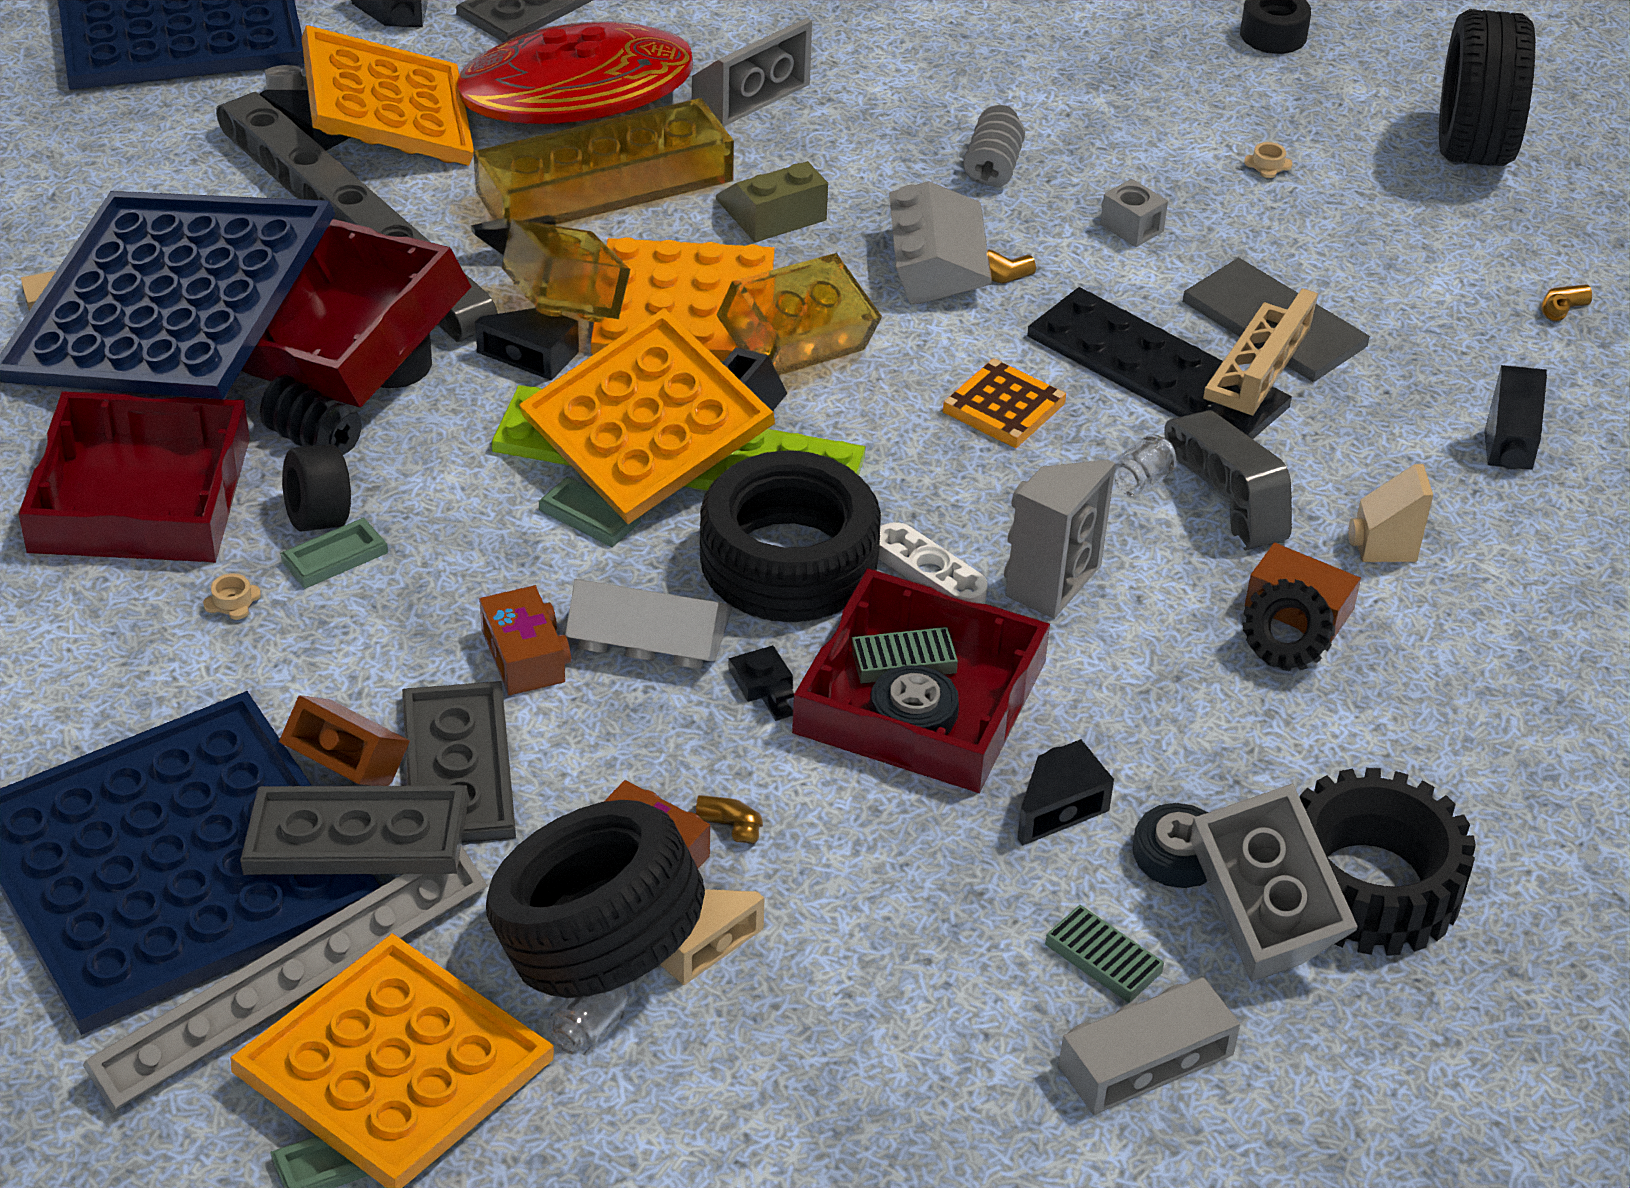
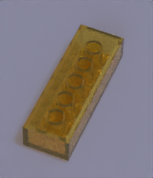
(606, 164)

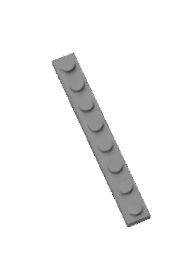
(274, 982)

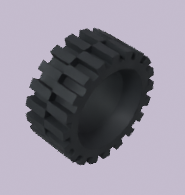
(1409, 825)

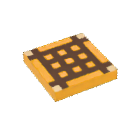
(1004, 403)

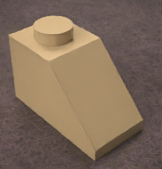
(1393, 518)
(724, 924)

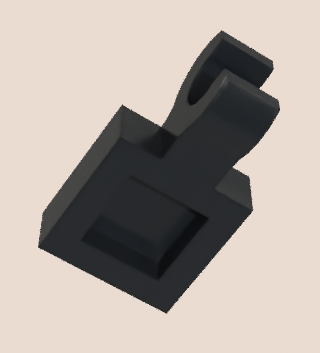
(765, 677)

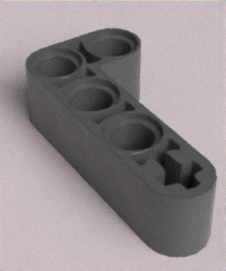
(1241, 471)

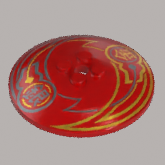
(575, 72)

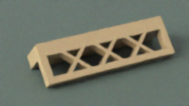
(1265, 362)

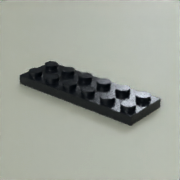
(1144, 359)

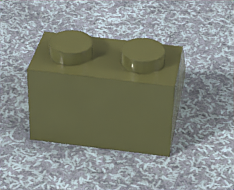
(777, 201)

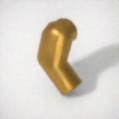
(1007, 270)
(1560, 299)
(731, 811)

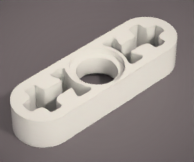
(924, 551)

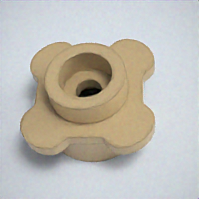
(1268, 159)
(231, 596)

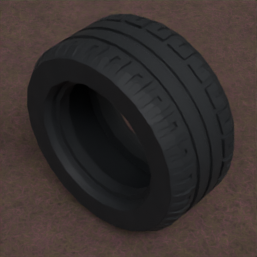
(1487, 87)
(788, 581)
(595, 898)

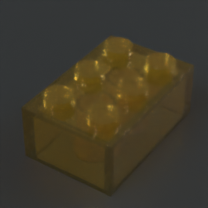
(565, 270)
(800, 313)

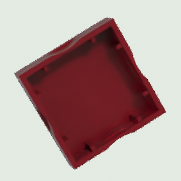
(358, 311)
(136, 477)
(995, 673)

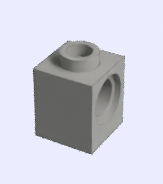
(1133, 212)

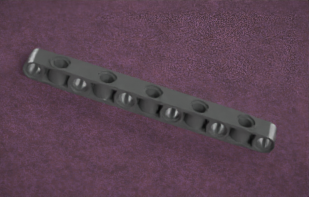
(316, 175)

